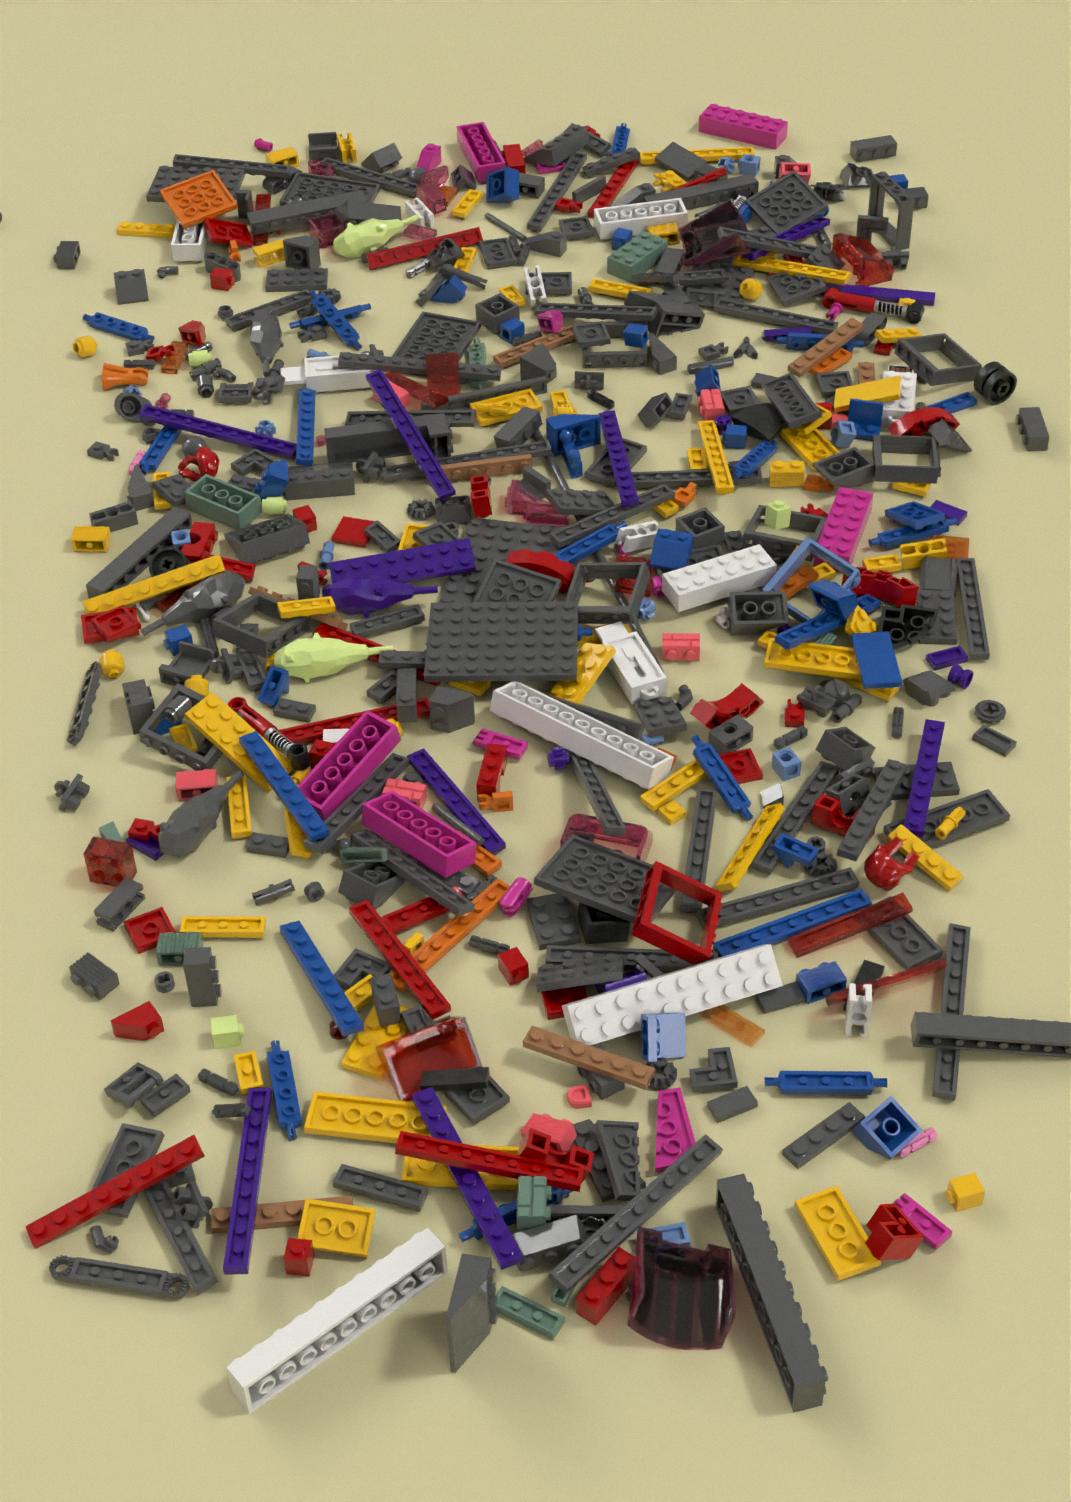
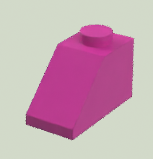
(430, 157)
(550, 321)

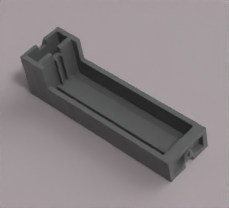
(359, 440)

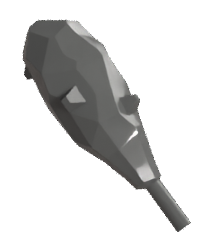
(265, 336)
(202, 600)
(194, 820)

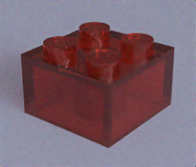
(109, 861)

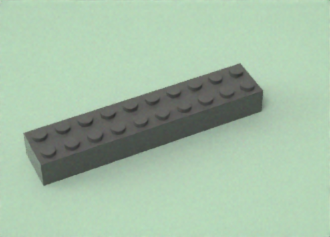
(771, 1293)

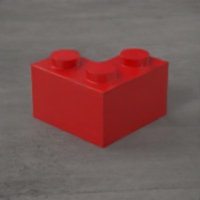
(892, 1234)

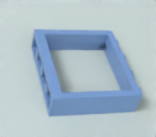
(796, 559)

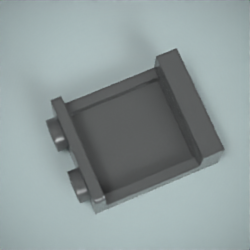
(323, 145)
(189, 661)

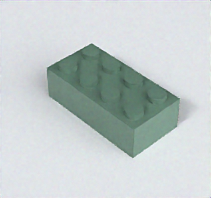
(636, 256)
(223, 502)

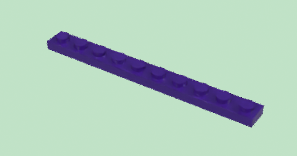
(218, 431)
(410, 435)
(618, 459)
(247, 1183)
(470, 1183)

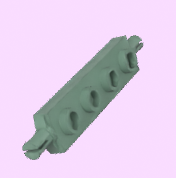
(477, 355)

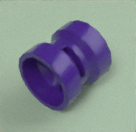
(960, 676)

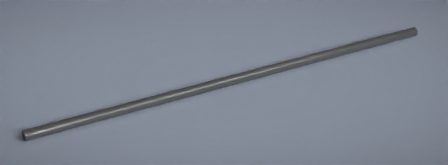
(620, 597)

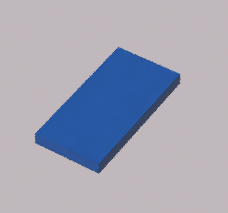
(876, 660)

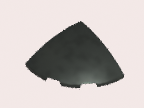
(761, 421)
(906, 623)

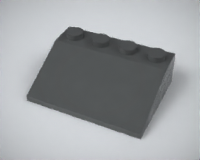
(560, 147)
(320, 481)
(268, 538)
(470, 1308)

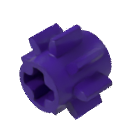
(558, 758)

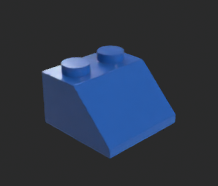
(502, 186)
(273, 480)
(671, 549)
(833, 598)
(887, 1129)

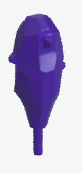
(370, 593)

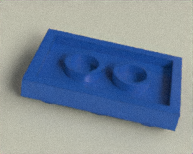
(915, 515)

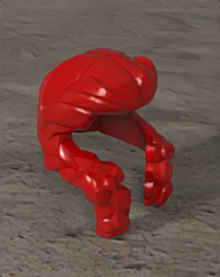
(204, 459)
(887, 872)

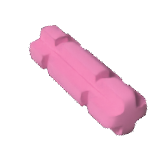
(136, 460)
(919, 1141)

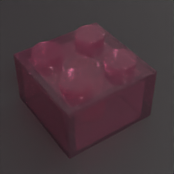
(325, 228)

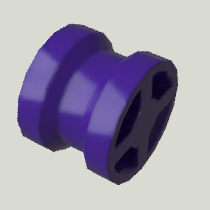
(721, 423)

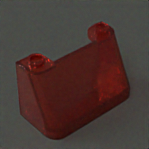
(864, 258)
(433, 1047)

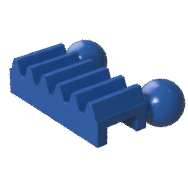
(571, 455)

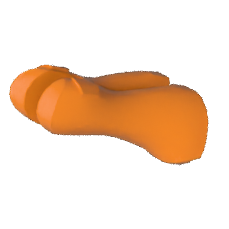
(116, 375)

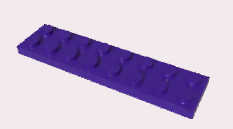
(411, 563)

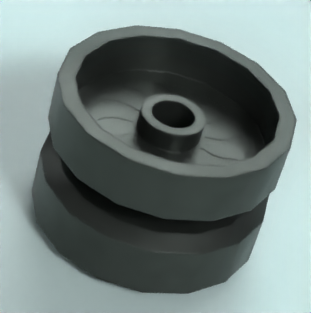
(995, 382)
(167, 560)

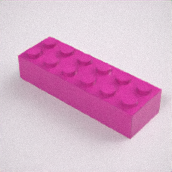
(743, 126)
(479, 149)
(845, 524)
(349, 763)
(419, 833)

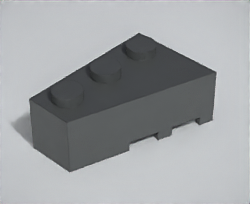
(675, 318)
(138, 703)

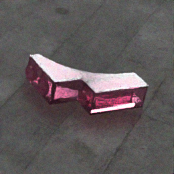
(429, 189)
(533, 509)

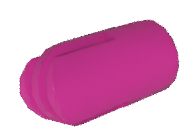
(515, 896)

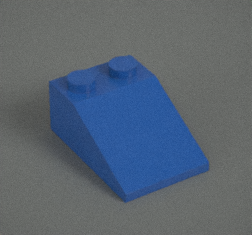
(584, 430)

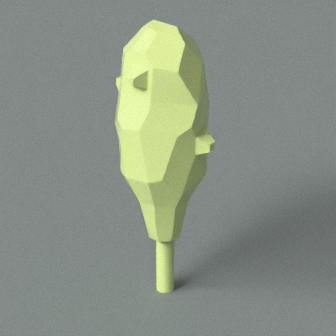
(368, 235)
(321, 656)

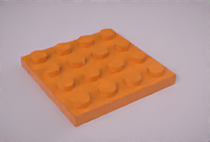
(198, 198)

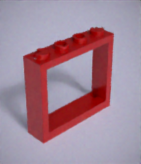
(664, 939)

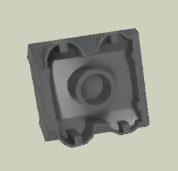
(855, 176)
(445, 253)
(948, 437)
(453, 509)
(938, 574)
(927, 687)

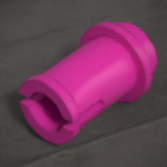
(260, 144)
(836, 308)
(657, 587)

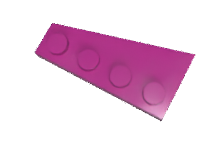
(673, 1129)

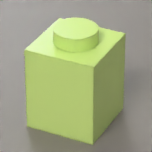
(777, 515)
(226, 1031)

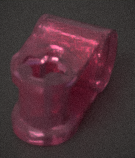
(321, 168)

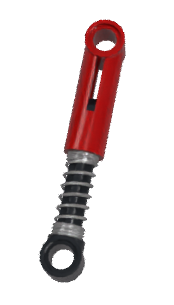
(869, 305)
(296, 753)

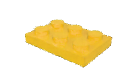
(337, 1227)

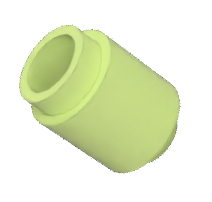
(197, 358)
(274, 505)

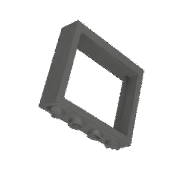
(879, 184)
(910, 351)
(613, 359)
(906, 473)
(778, 544)
(609, 570)
(224, 627)
(170, 748)

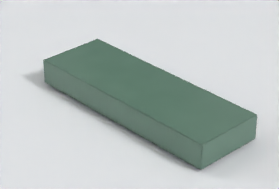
(529, 1313)

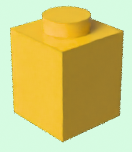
(965, 1192)

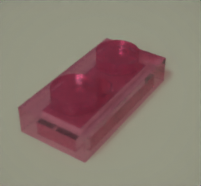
(419, 232)

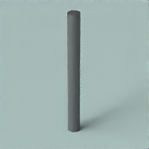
(504, 226)
(458, 824)

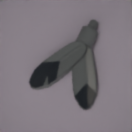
(746, 347)

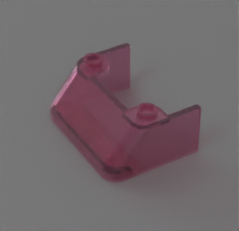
(634, 836)

